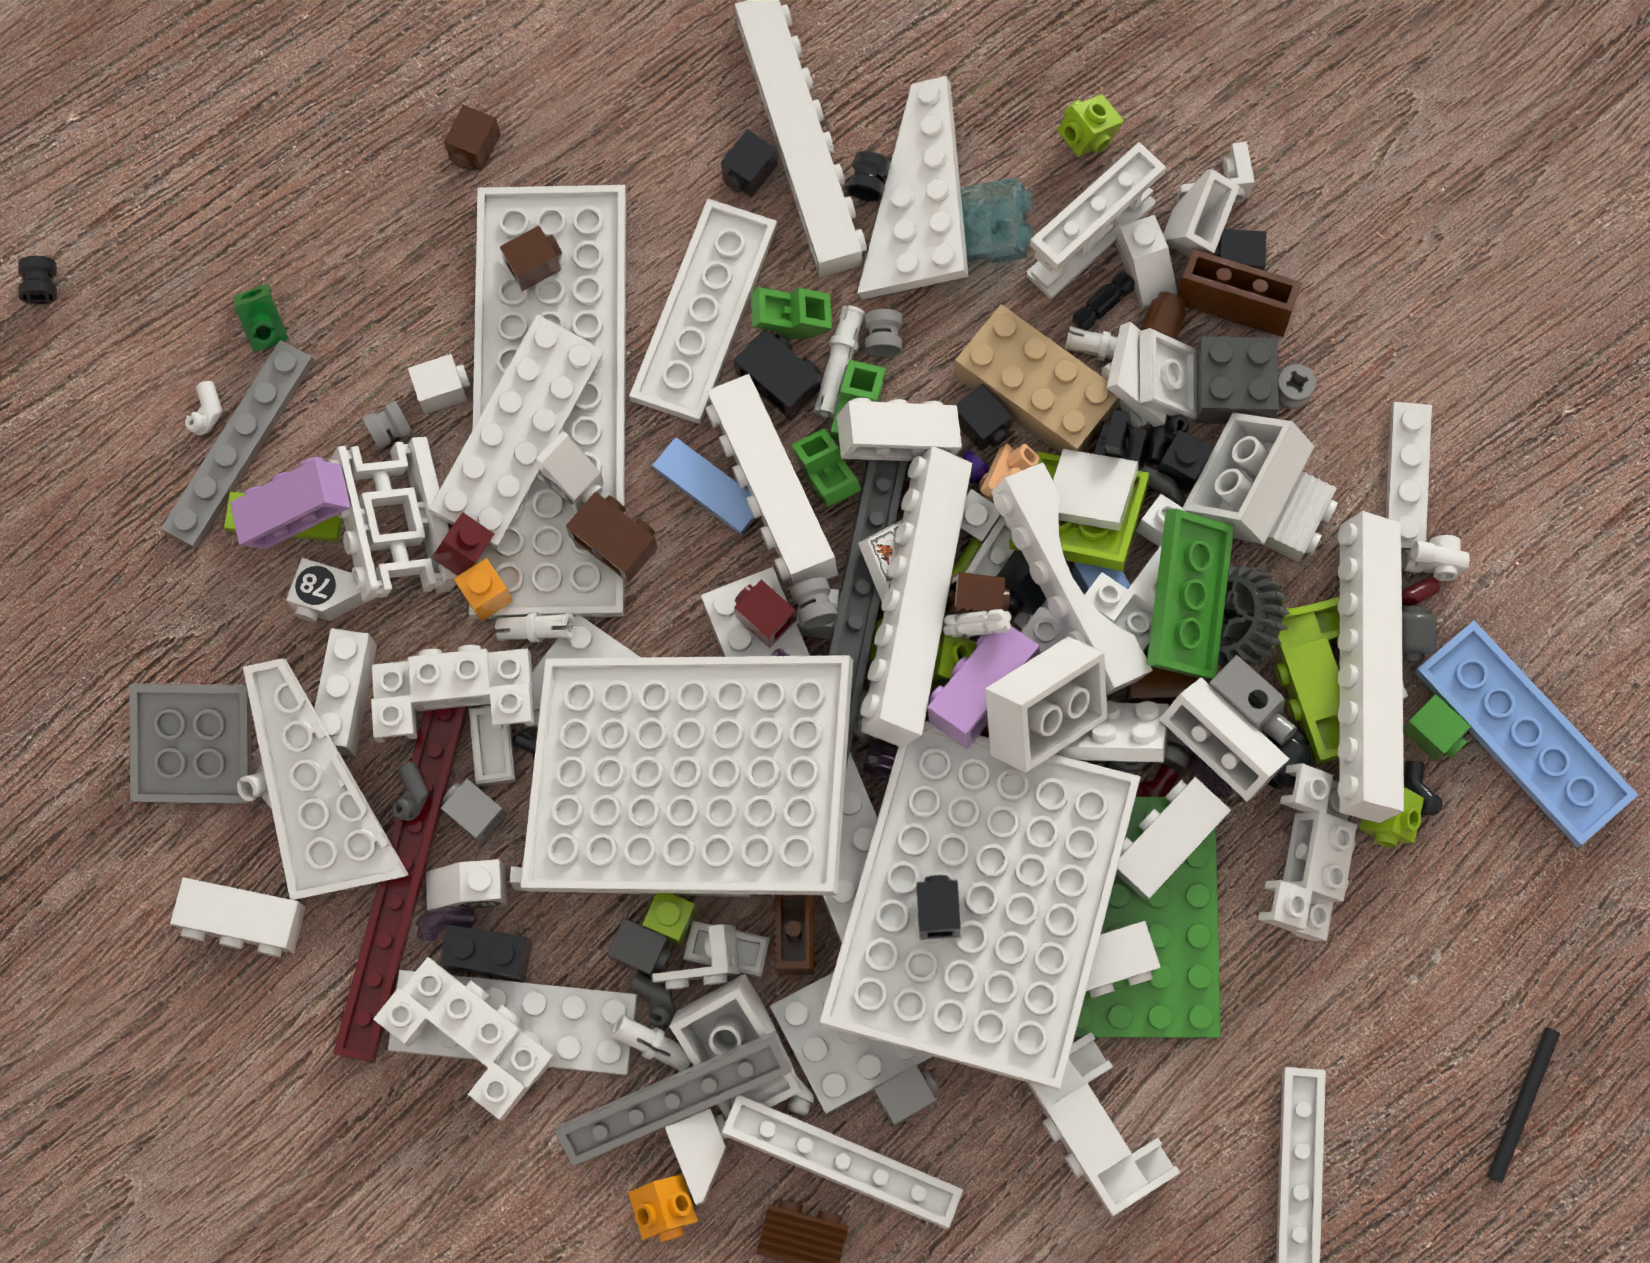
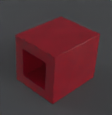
(462, 545)
(764, 612)

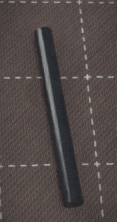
(1523, 1105)

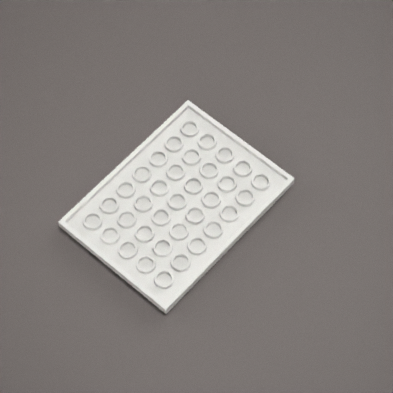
(689, 775)
(1033, 895)

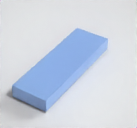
(705, 485)

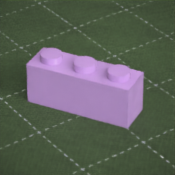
(290, 503)
(961, 705)

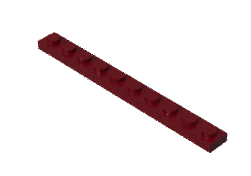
(397, 898)

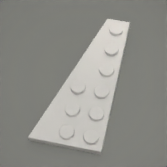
(920, 216)
(319, 813)

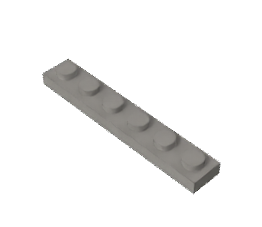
(237, 445)
(674, 1098)

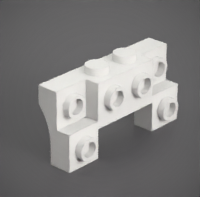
(1134, 606)
(451, 681)
(1316, 857)
(465, 1017)
(1093, 1140)

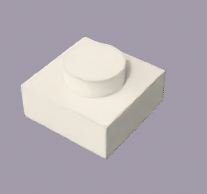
(978, 516)

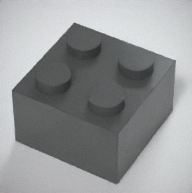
(1236, 378)

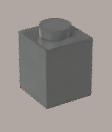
(640, 949)

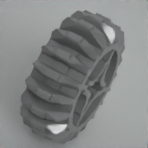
(1259, 600)

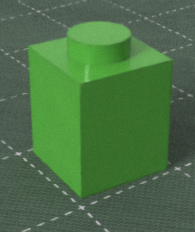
(1437, 729)

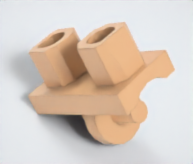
(1005, 464)

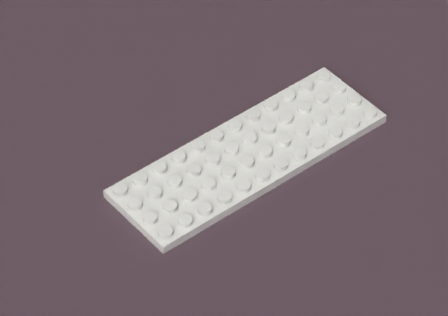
(587, 297)

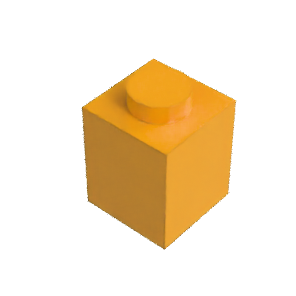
(483, 589)

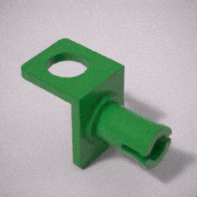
(260, 317)

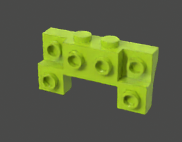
(1312, 674)

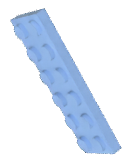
(1526, 734)

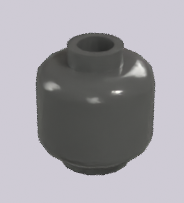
(1417, 632)

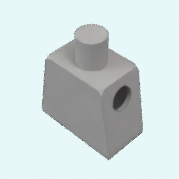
(1254, 699)

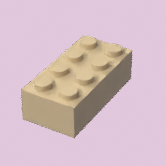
(1037, 381)

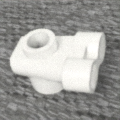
(1438, 556)

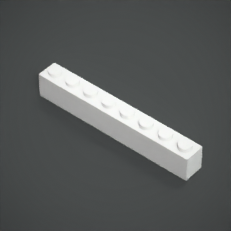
(799, 136)
(916, 598)
(1370, 668)

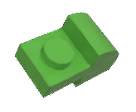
(792, 314)
(860, 381)
(824, 468)

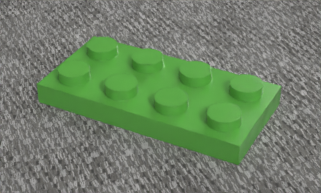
(1190, 594)

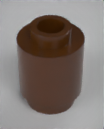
(1166, 314)

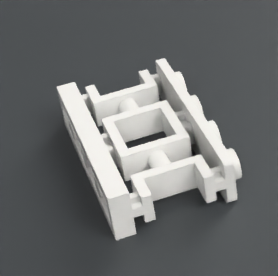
(1093, 220)
(361, 525)

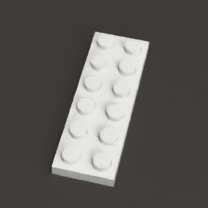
(703, 311)
(516, 427)
(563, 1020)

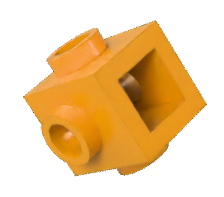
(663, 1208)

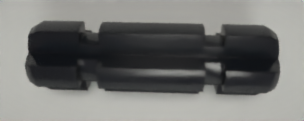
(1103, 301)

